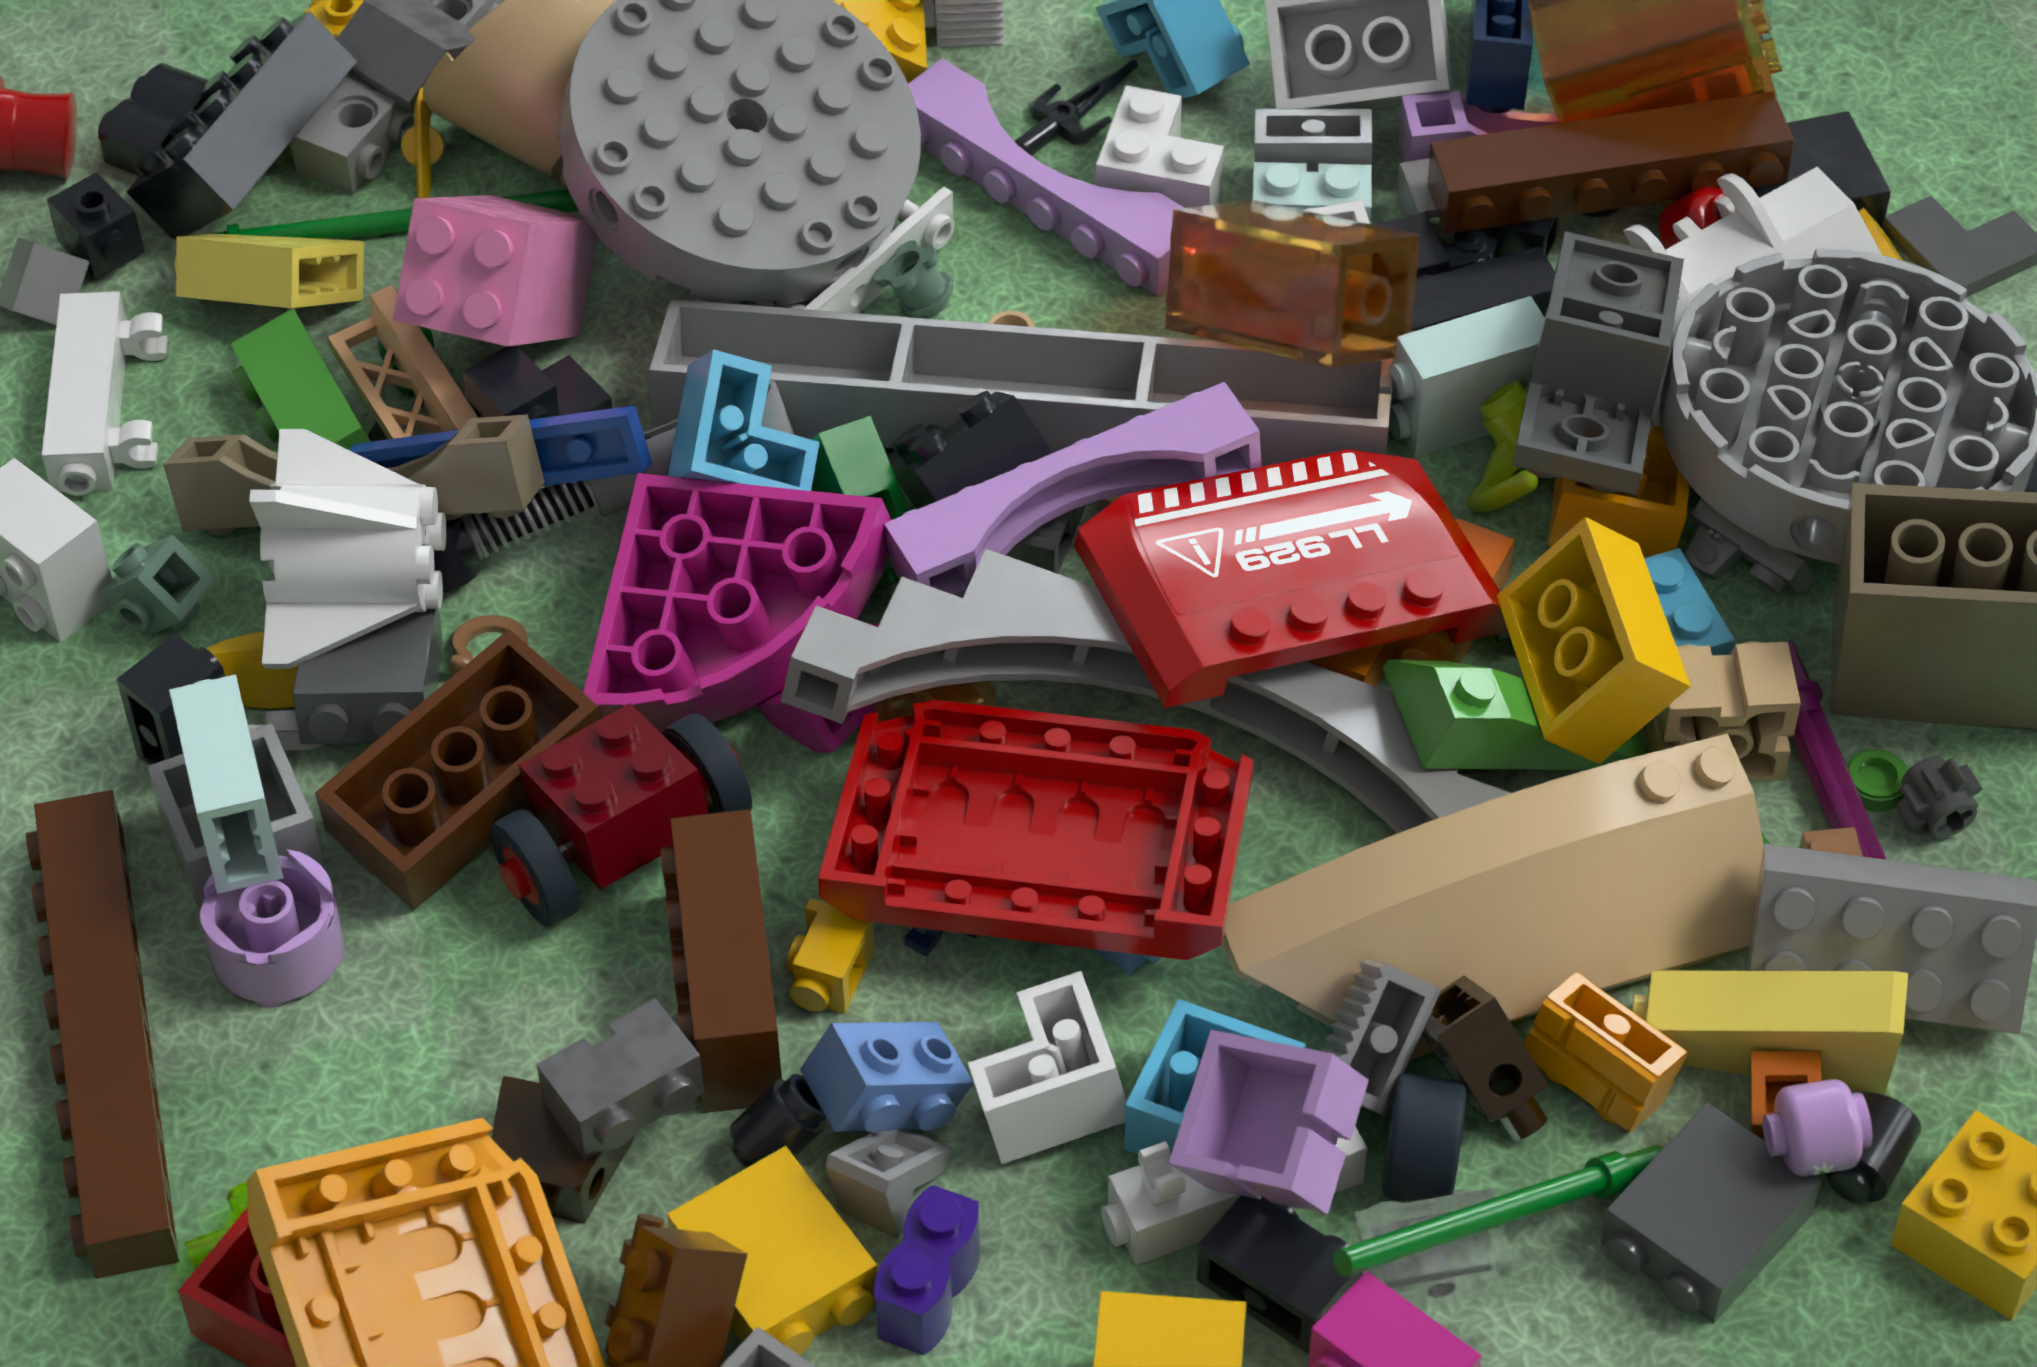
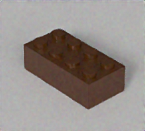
(450, 768)
(721, 956)

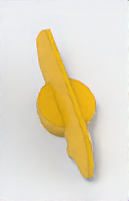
(422, 146)

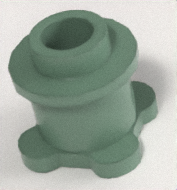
(916, 280)

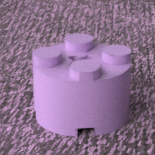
(275, 935)

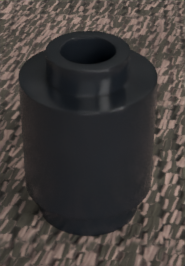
(779, 1118)

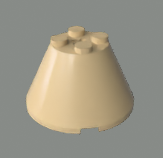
(515, 77)

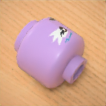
(1818, 1127)

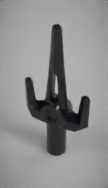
(1064, 117)

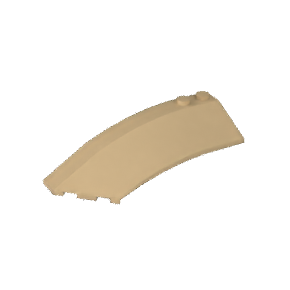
(1519, 893)

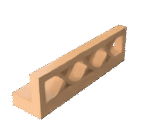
(418, 370)

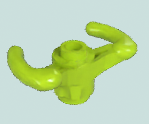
(1502, 420)

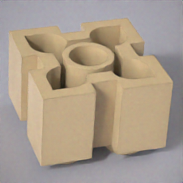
(1740, 695)

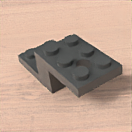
(1599, 364)

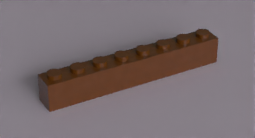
(104, 1037)

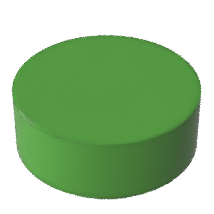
(1877, 778)

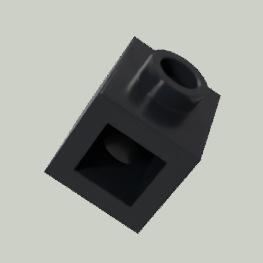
(95, 224)

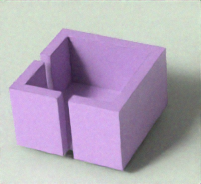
(1268, 1121)

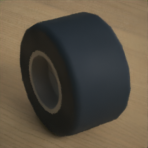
(1424, 1137)

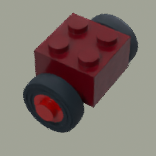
(610, 803)

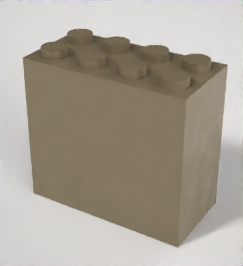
(1937, 607)

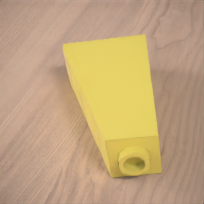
(1728, 1014)

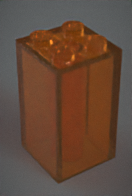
(1651, 53)
(1291, 282)

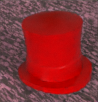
(37, 131)

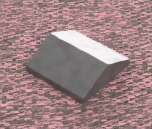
(401, 44)

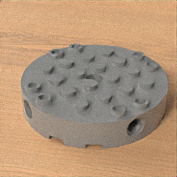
(738, 143)
(1837, 379)

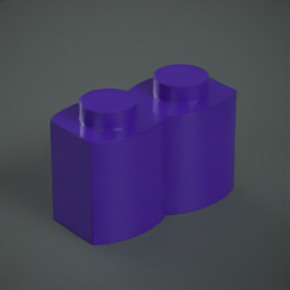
(927, 1270)

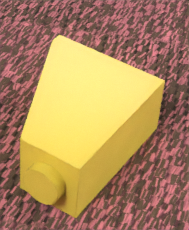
(269, 270)

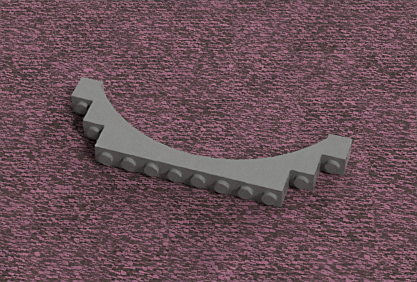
(1057, 629)

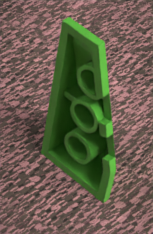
(1479, 719)

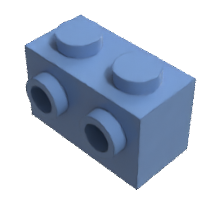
(886, 1076)

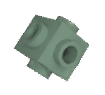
(157, 585)

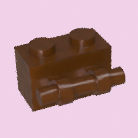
(673, 1298)

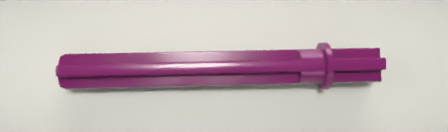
(1827, 766)

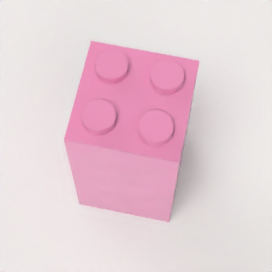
(495, 270)

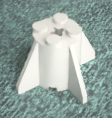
(343, 546)

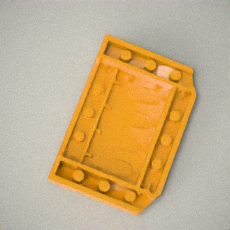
(418, 1257)

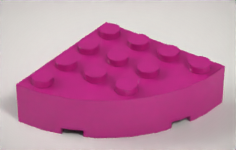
(720, 590)

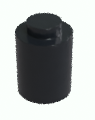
(1894, 1135)

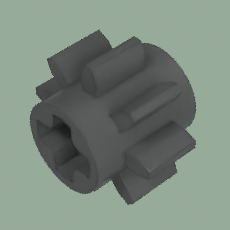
(1939, 796)

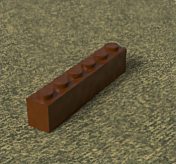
(1607, 162)

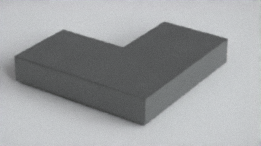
(1968, 258)

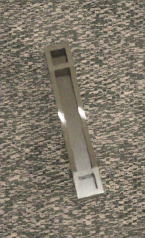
(479, 470)

